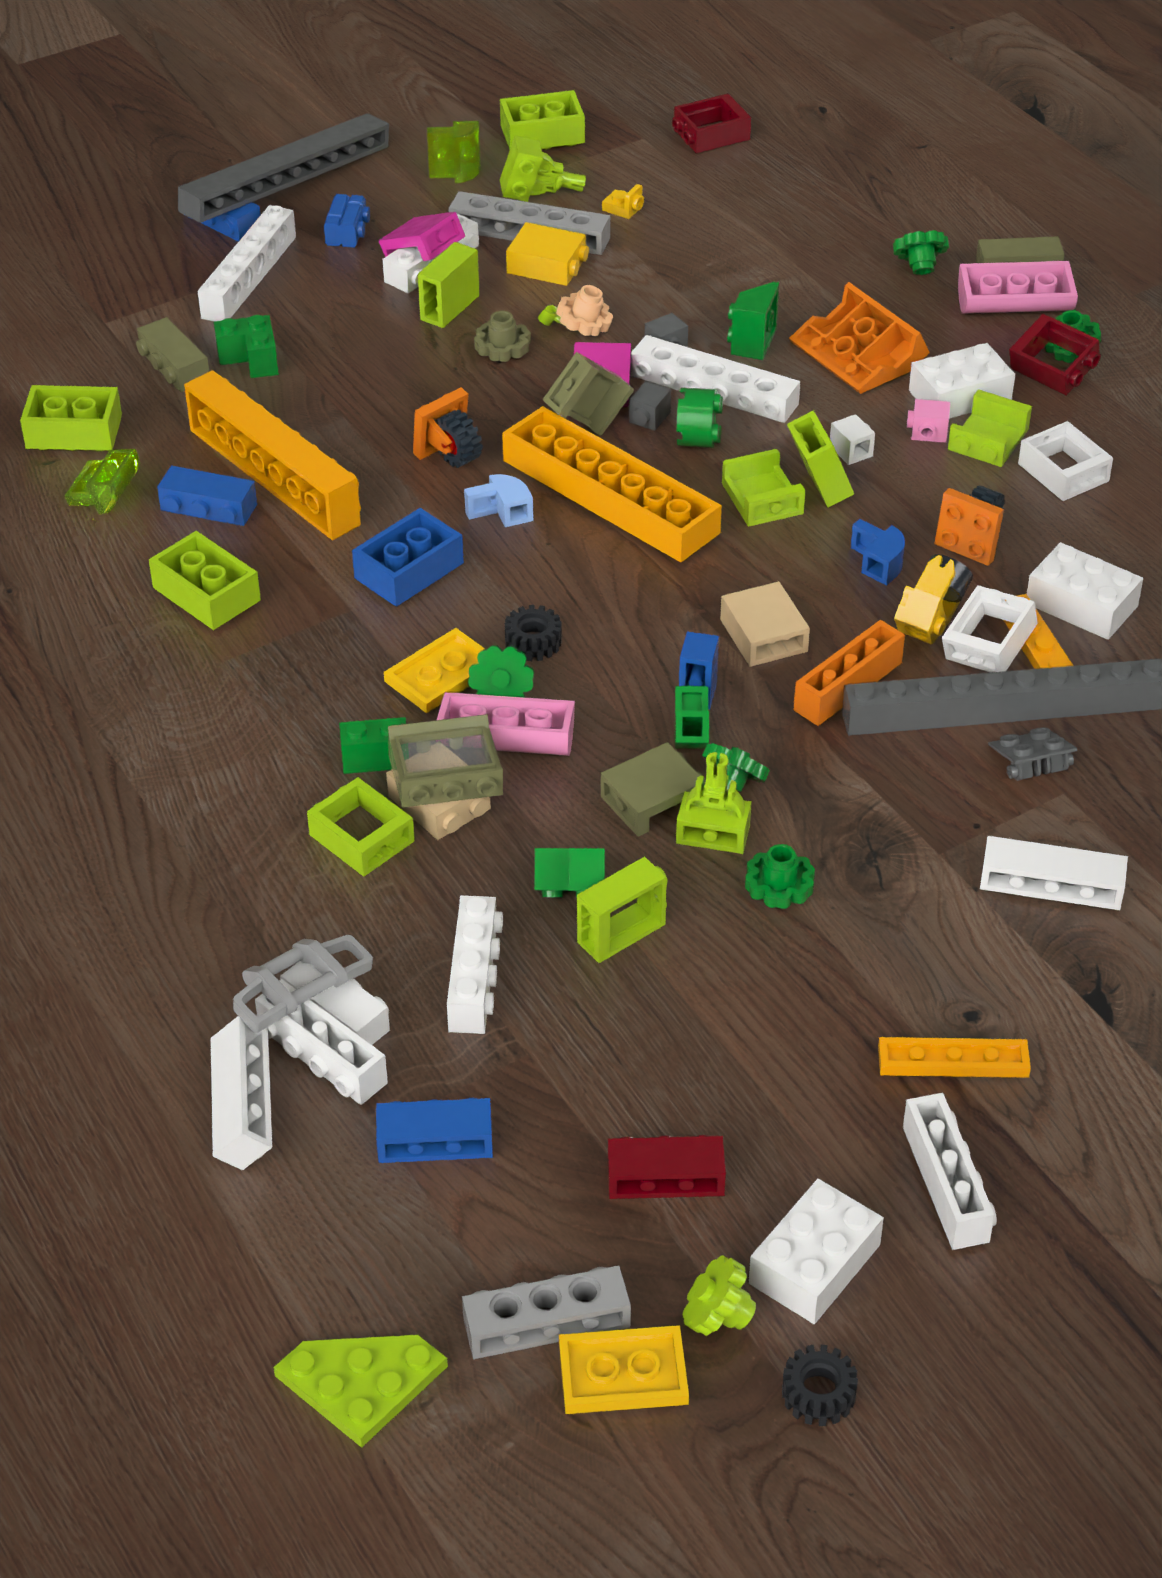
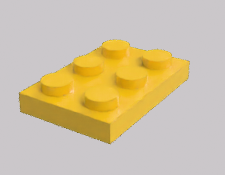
(435, 670)
(623, 1369)

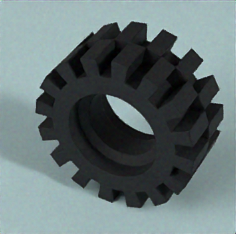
(534, 620)
(824, 1365)

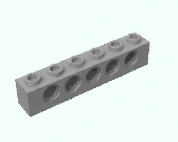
(506, 217)

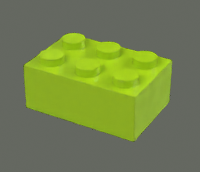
(548, 118)
(71, 417)
(205, 580)

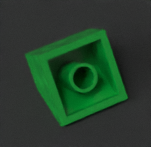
(753, 321)
(366, 744)

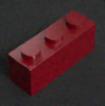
(666, 1167)

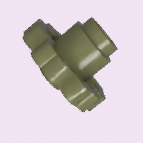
(502, 338)

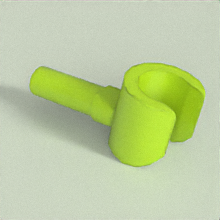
(549, 315)

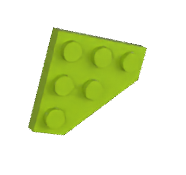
(361, 1380)

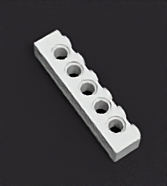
(247, 264)
(738, 383)

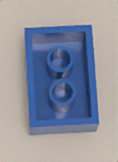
(408, 556)

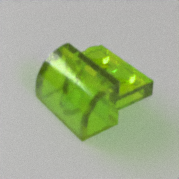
(454, 151)
(104, 480)

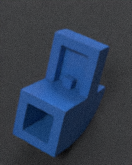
(880, 549)

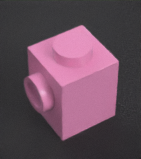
(929, 420)

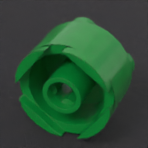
(698, 417)

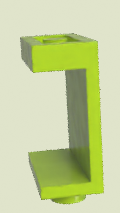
(991, 429)

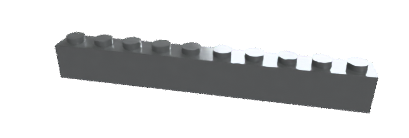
(282, 167)
(1002, 697)

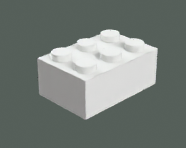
(959, 375)
(1084, 590)
(815, 1251)

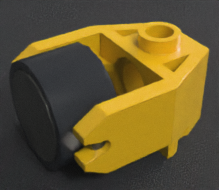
(930, 606)

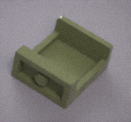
(588, 393)
(647, 785)

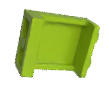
(761, 488)

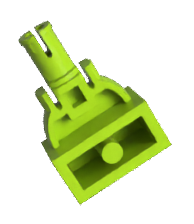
(534, 172)
(713, 814)

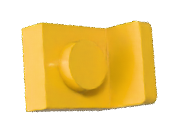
(624, 203)

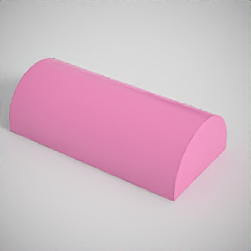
(1016, 287)
(518, 722)

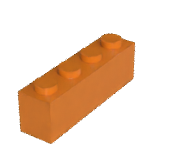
(860, 661)

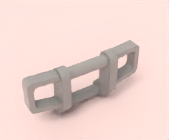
(307, 951)

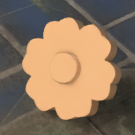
(585, 311)

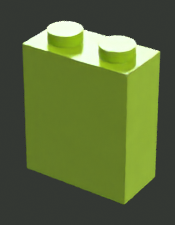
(448, 284)
(820, 458)

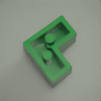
(247, 341)
(568, 869)

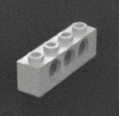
(534, 1327)

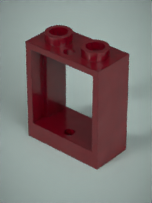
(732, 130)
(1047, 330)

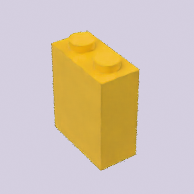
(546, 253)

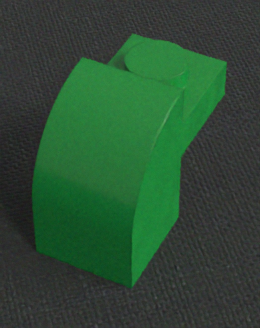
(691, 717)

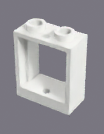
(1092, 467)
(981, 653)

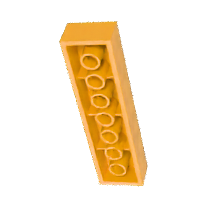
(273, 455)
(612, 483)

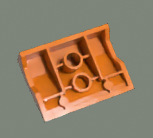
(861, 341)

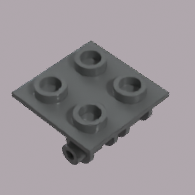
(1034, 752)

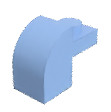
(503, 496)

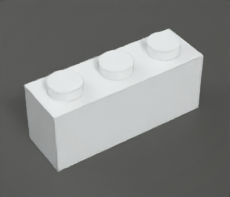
(346, 1003)

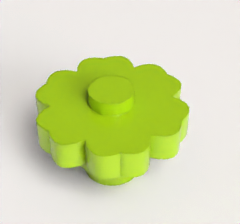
(718, 1298)

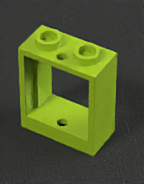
(364, 854)
(606, 935)

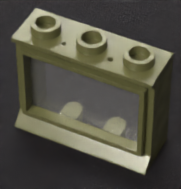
(444, 760)

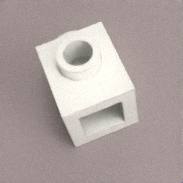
(852, 439)

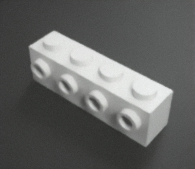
(404, 264)
(1092, 876)
(473, 965)
(328, 1048)
(240, 1094)
(948, 1171)

